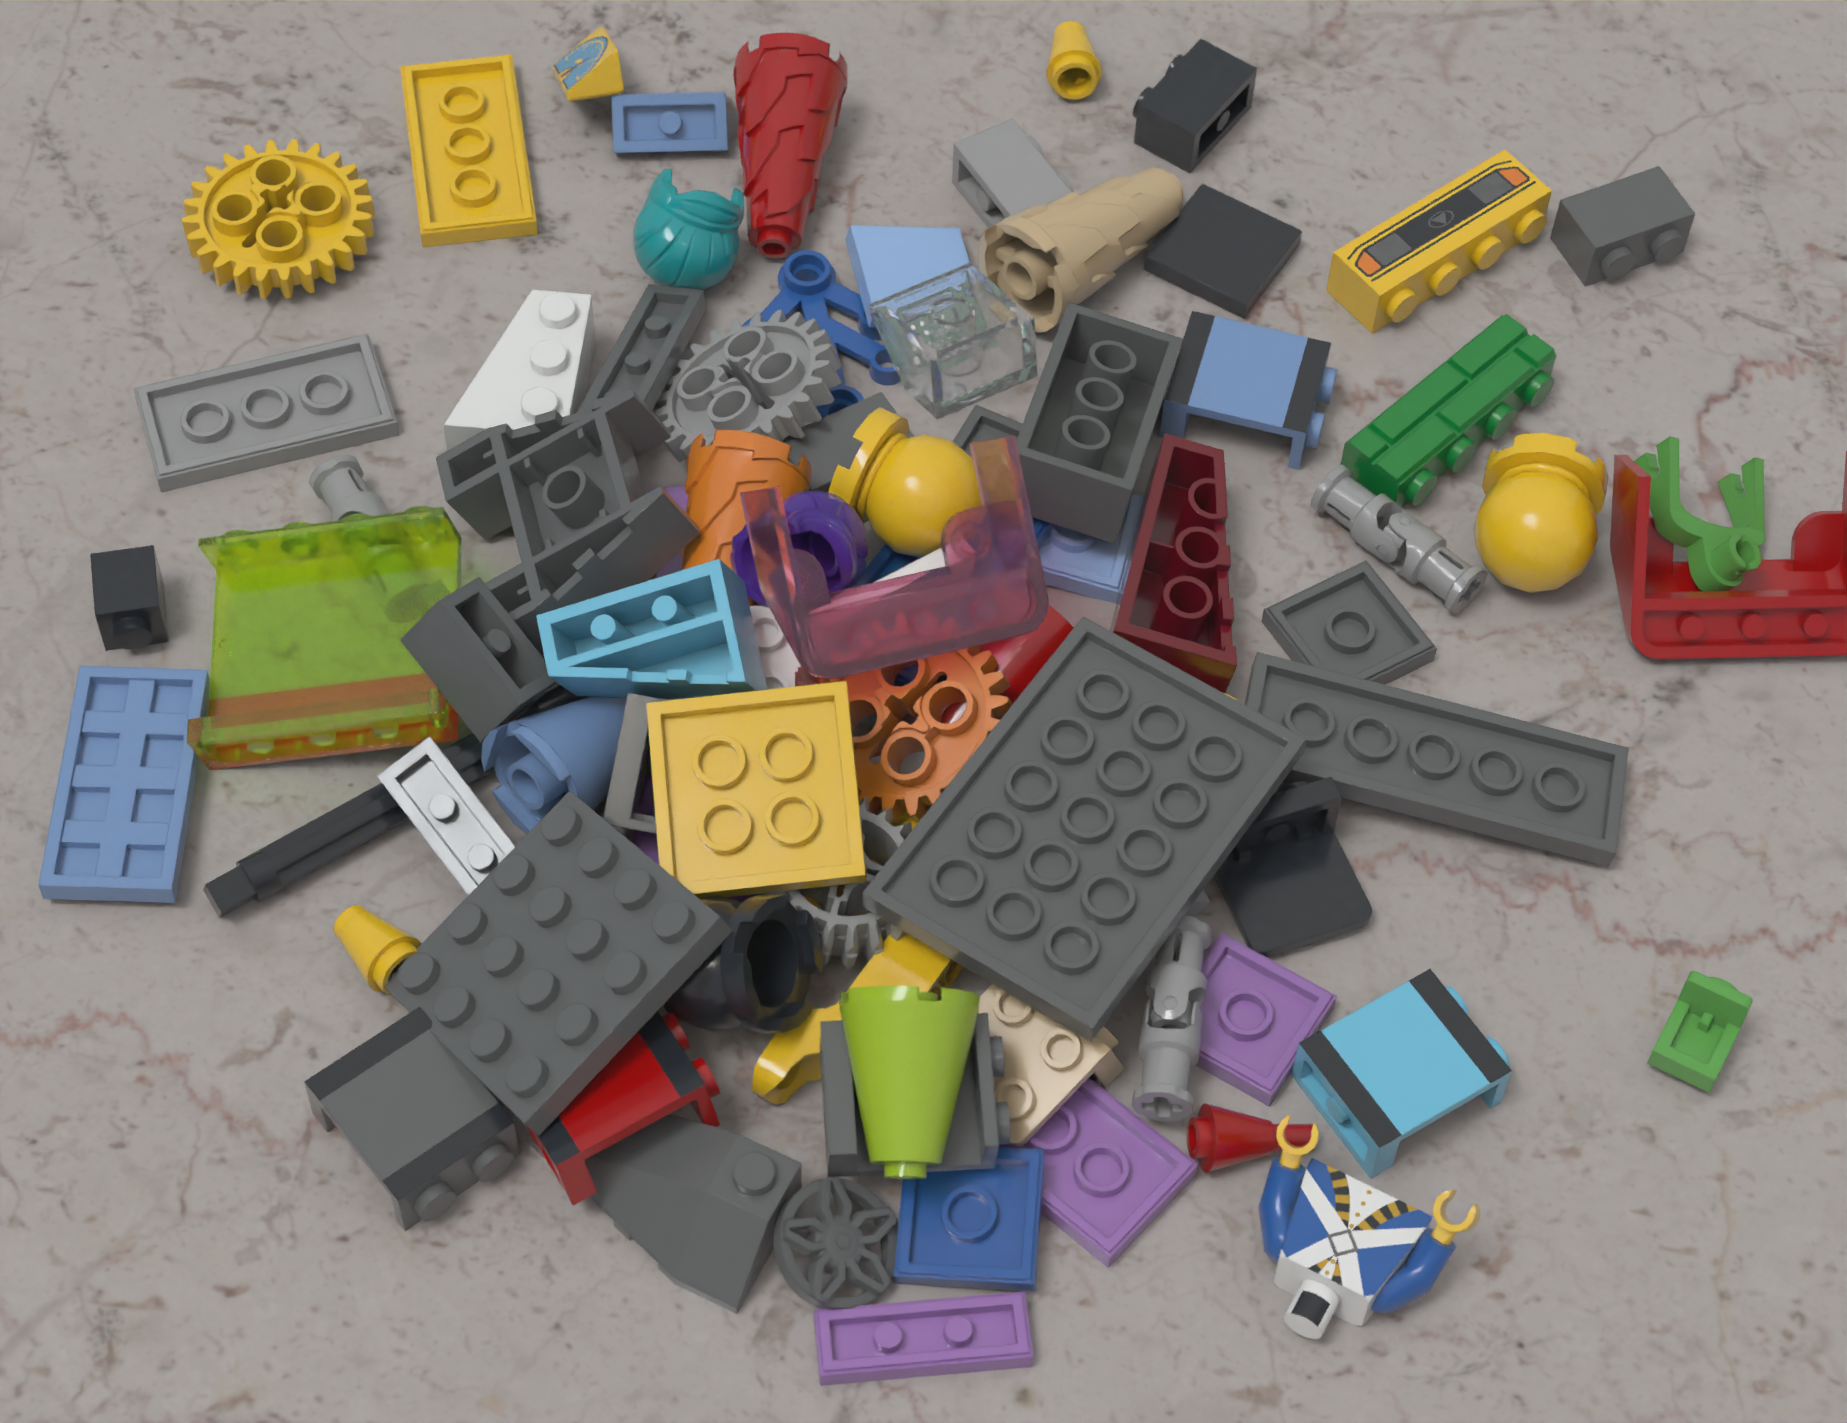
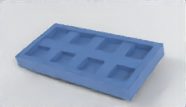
(124, 786)

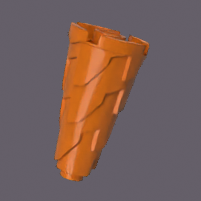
(716, 477)

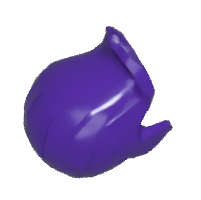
(821, 526)

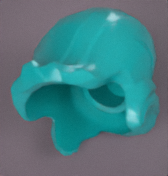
(687, 235)

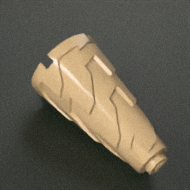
(1076, 242)

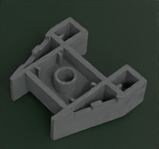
(571, 503)

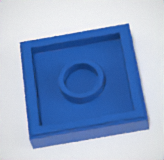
(973, 1225)

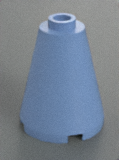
(554, 754)

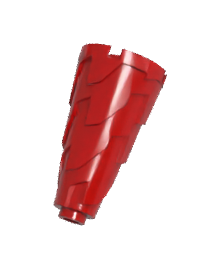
(786, 119)

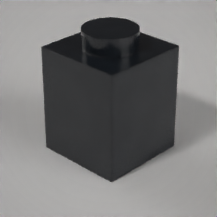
(129, 598)

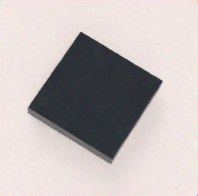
(1222, 250)

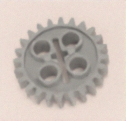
(774, 361)

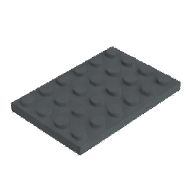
(1084, 827)

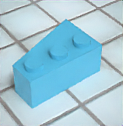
(658, 638)

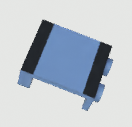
(1250, 380)

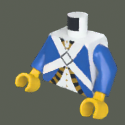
(1347, 1243)

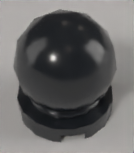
(756, 972)

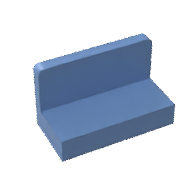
(669, 121)

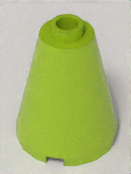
(907, 1069)

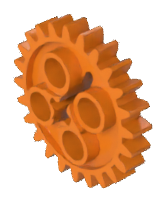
(945, 745)

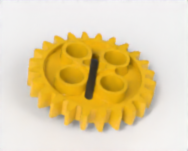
(278, 218)

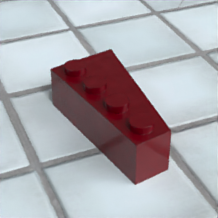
(1179, 565)

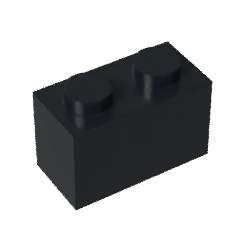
(1194, 105)

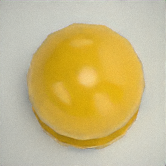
(906, 483)
(1539, 512)

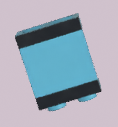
(1398, 1068)

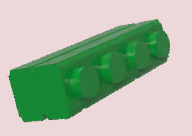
(1451, 413)

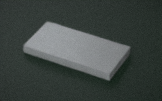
(265, 412)

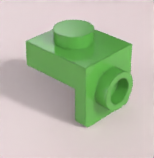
(1701, 1030)

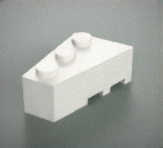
(533, 368)

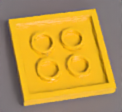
(757, 790)

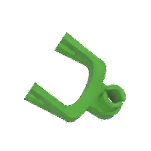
(1715, 553)

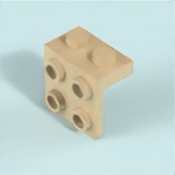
(1041, 1061)

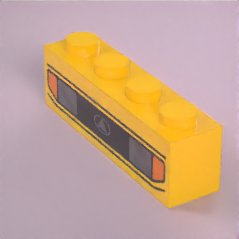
(1438, 241)

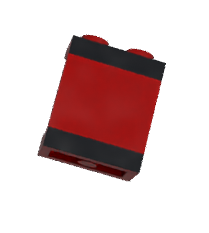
(631, 1092)

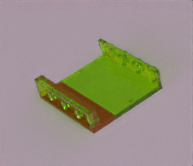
(313, 637)

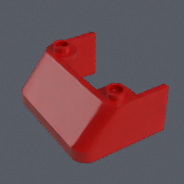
(1774, 612)

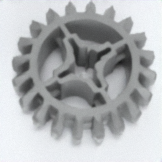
(838, 929)

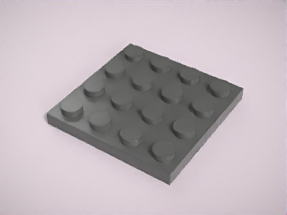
(557, 960)

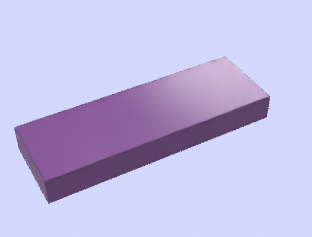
(923, 1338)

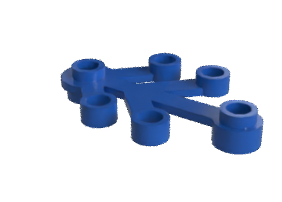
(811, 283)

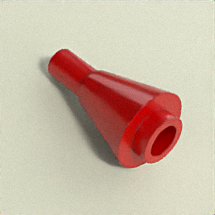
(1229, 1137)

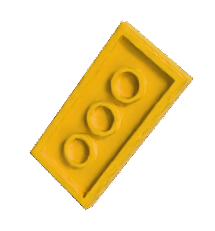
(468, 151)

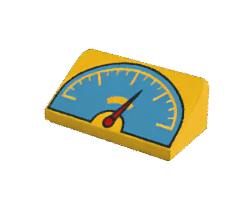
(590, 68)

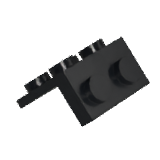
(1290, 875)

